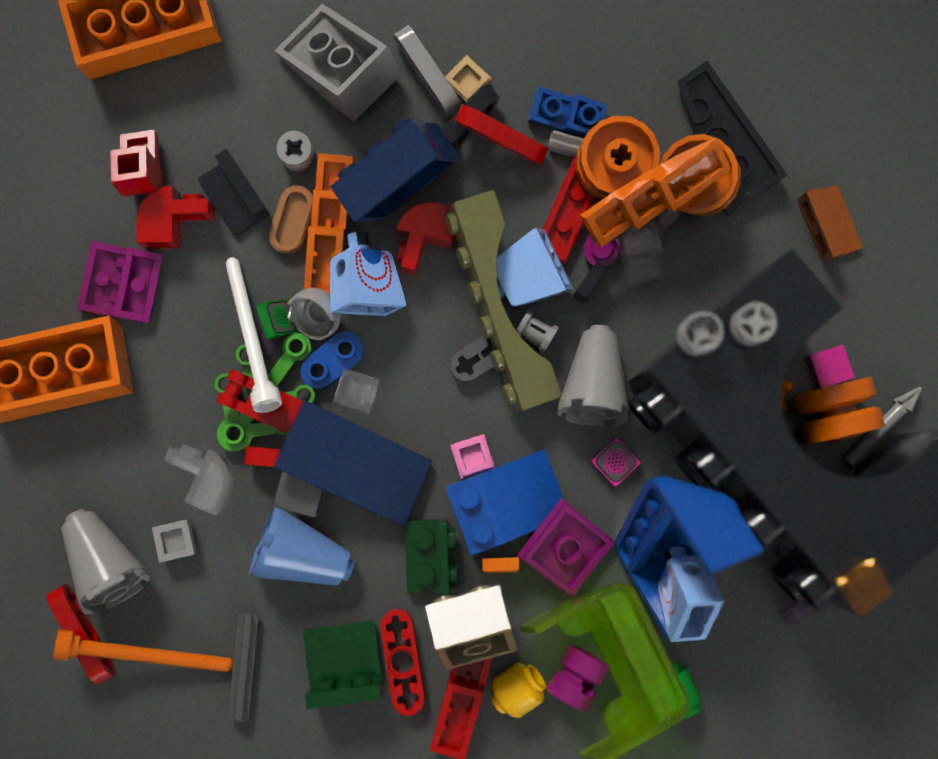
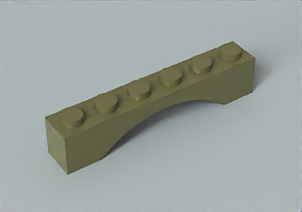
(478, 229)

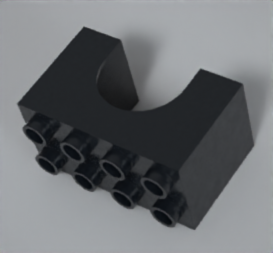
(737, 442)

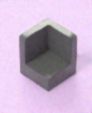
(298, 496)

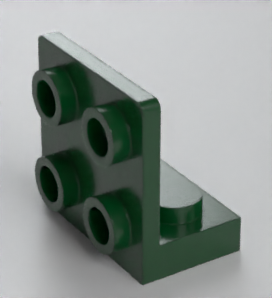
(428, 556)
(342, 664)

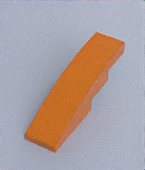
(658, 189)
(328, 222)

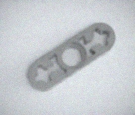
(427, 71)

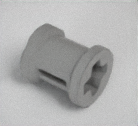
(536, 331)

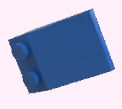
(505, 501)

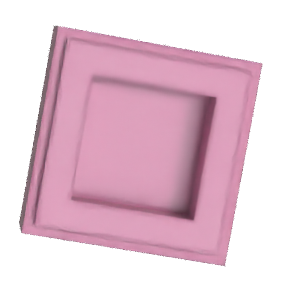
(472, 456)

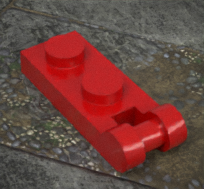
(279, 418)

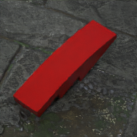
(460, 709)

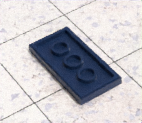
(352, 463)

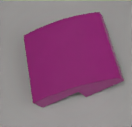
(119, 282)

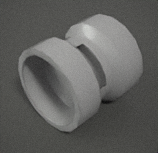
(704, 328)

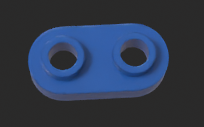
(332, 360)

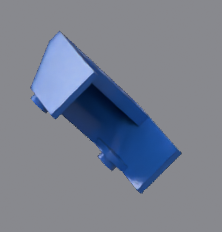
(685, 516)

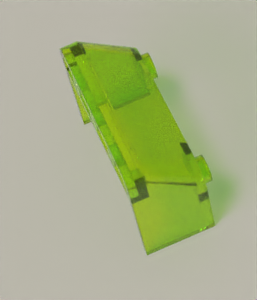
(648, 683)

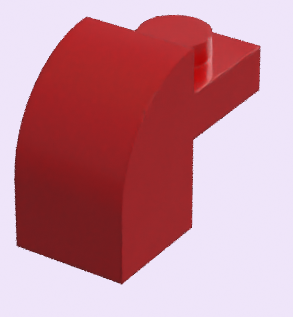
(137, 164)
(161, 216)
(422, 225)

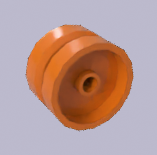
(615, 137)
(718, 194)
(839, 412)

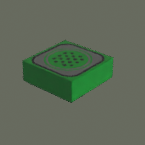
(274, 319)

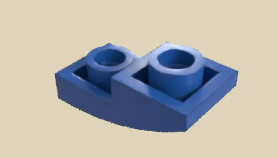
(564, 113)

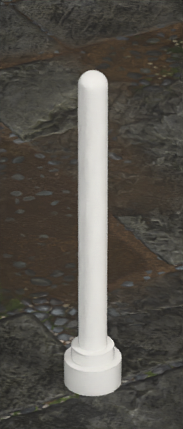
(264, 395)

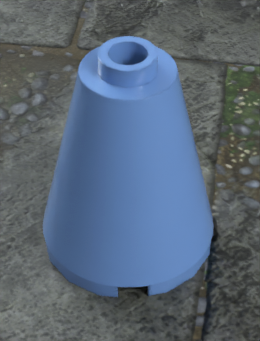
(298, 553)

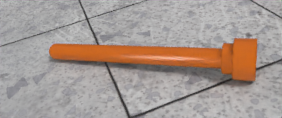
(70, 646)

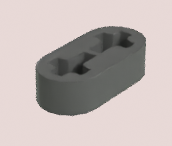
(469, 352)

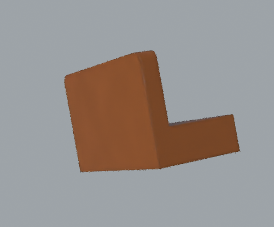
(829, 222)

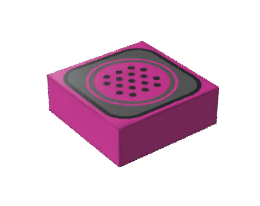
(615, 462)

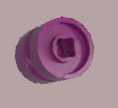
(578, 678)

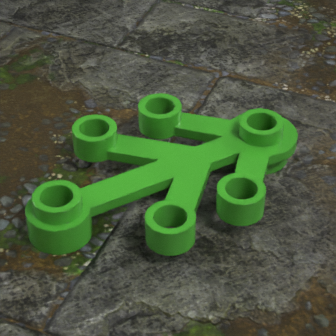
(277, 374)

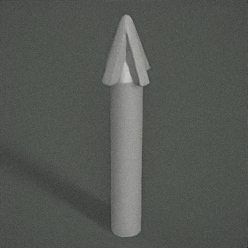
(902, 405)

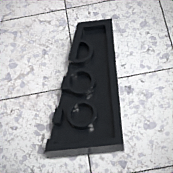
(719, 115)

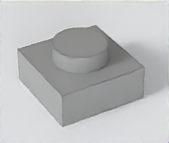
(174, 540)

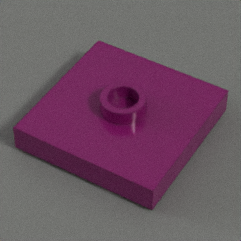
(566, 548)

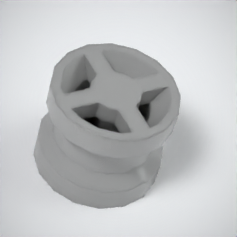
(299, 158)
(761, 322)

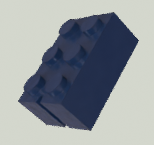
(394, 170)

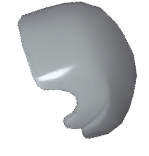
(312, 313)

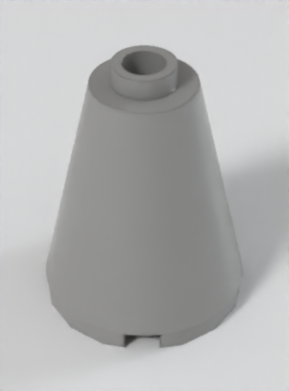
(596, 381)
(99, 563)

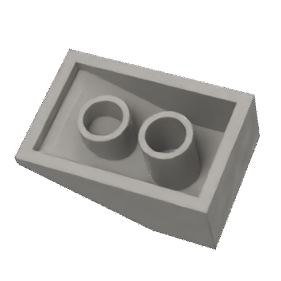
(339, 61)

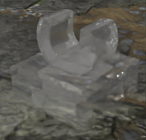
(356, 390)

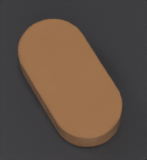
(291, 220)

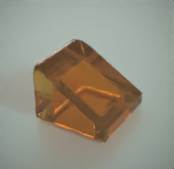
(865, 586)

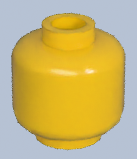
(518, 690)

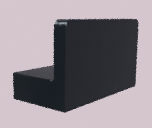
(233, 194)

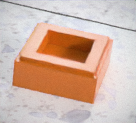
(500, 564)

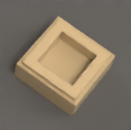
(467, 79)

